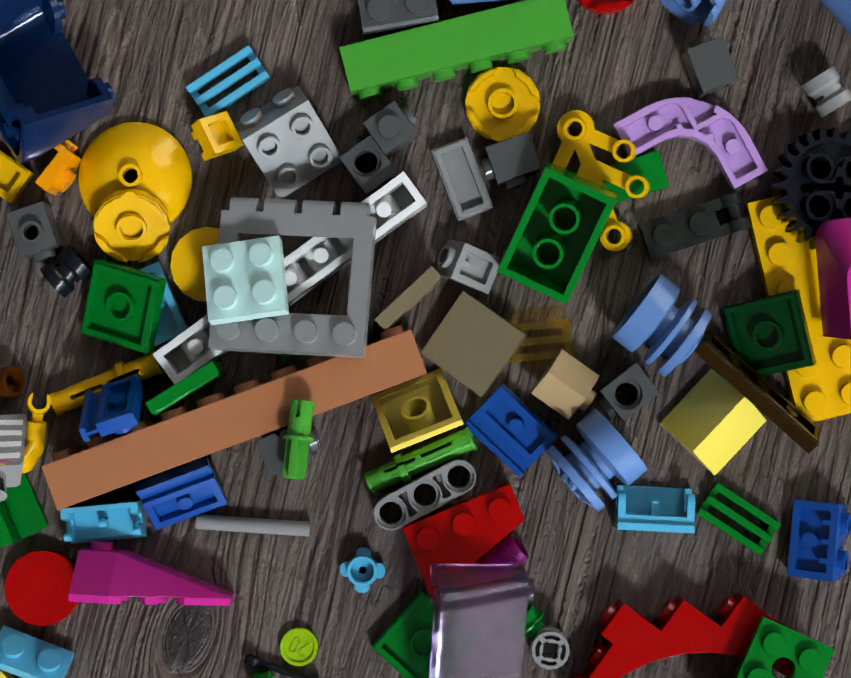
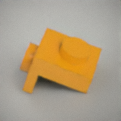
(60, 171)

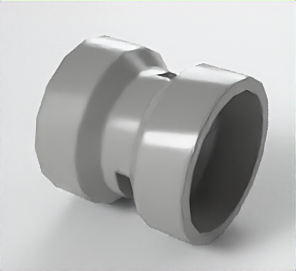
(827, 91)
(545, 643)

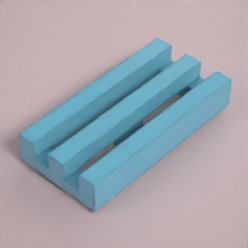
(221, 69)

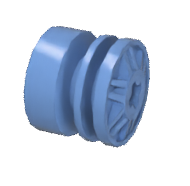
(662, 325)
(596, 460)

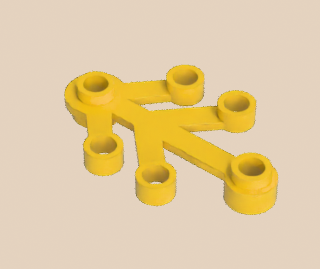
(596, 170)

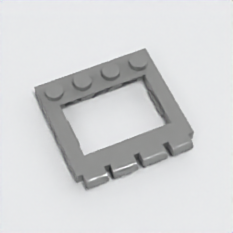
(299, 331)

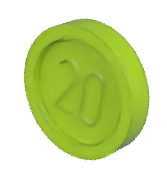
(299, 646)

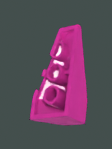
(116, 574)

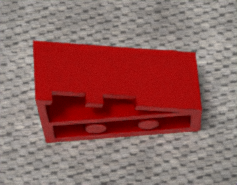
(463, 529)

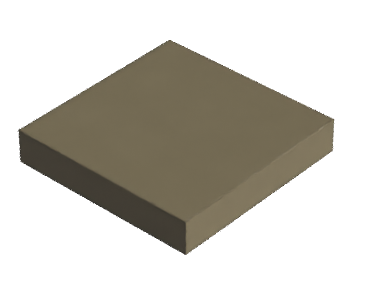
(408, 299)
(473, 343)

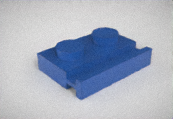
(112, 409)
(511, 430)
(180, 493)

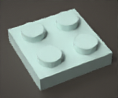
(245, 280)

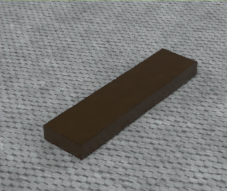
(758, 391)

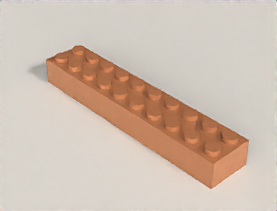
(229, 421)

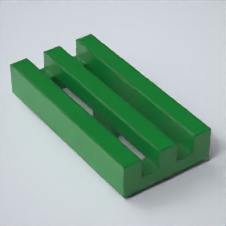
(765, 536)

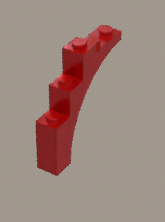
(681, 630)

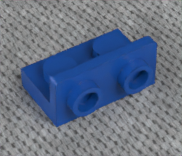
(818, 540)

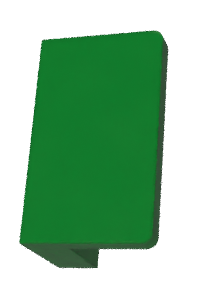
(20, 513)

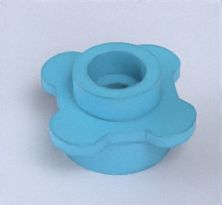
(351, 570)

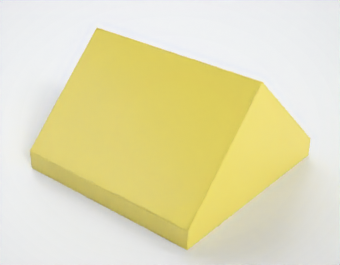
(416, 410)
(713, 421)

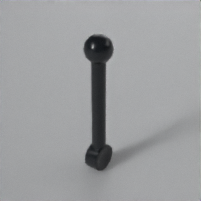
(256, 661)

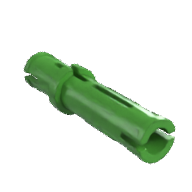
(420, 460)

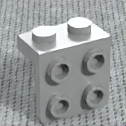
(288, 141)

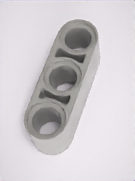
(411, 507)

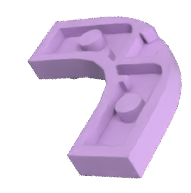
(697, 121)

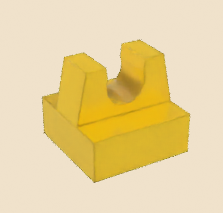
(216, 135)

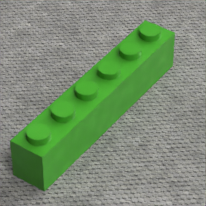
(456, 45)

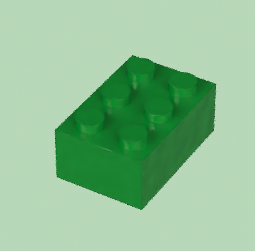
(557, 232)

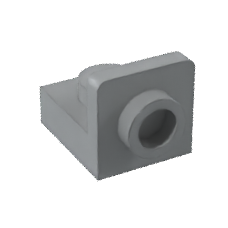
(468, 265)

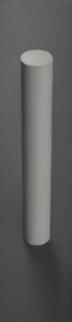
(253, 525)

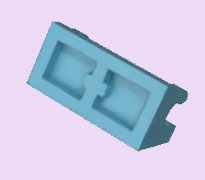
(654, 509)
(104, 521)

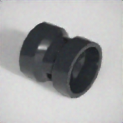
(69, 269)

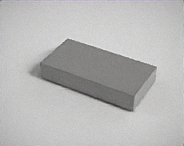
(462, 179)

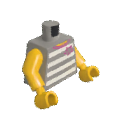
(20, 444)

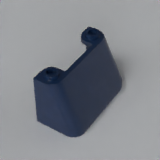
(42, 82)

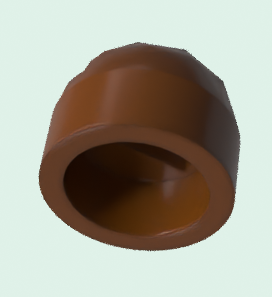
(16, 381)

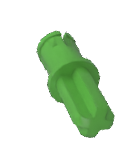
(298, 439)

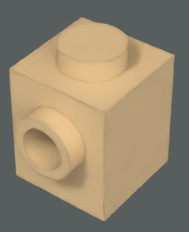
(566, 385)

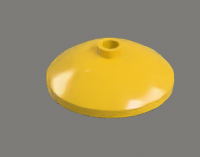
(148, 149)

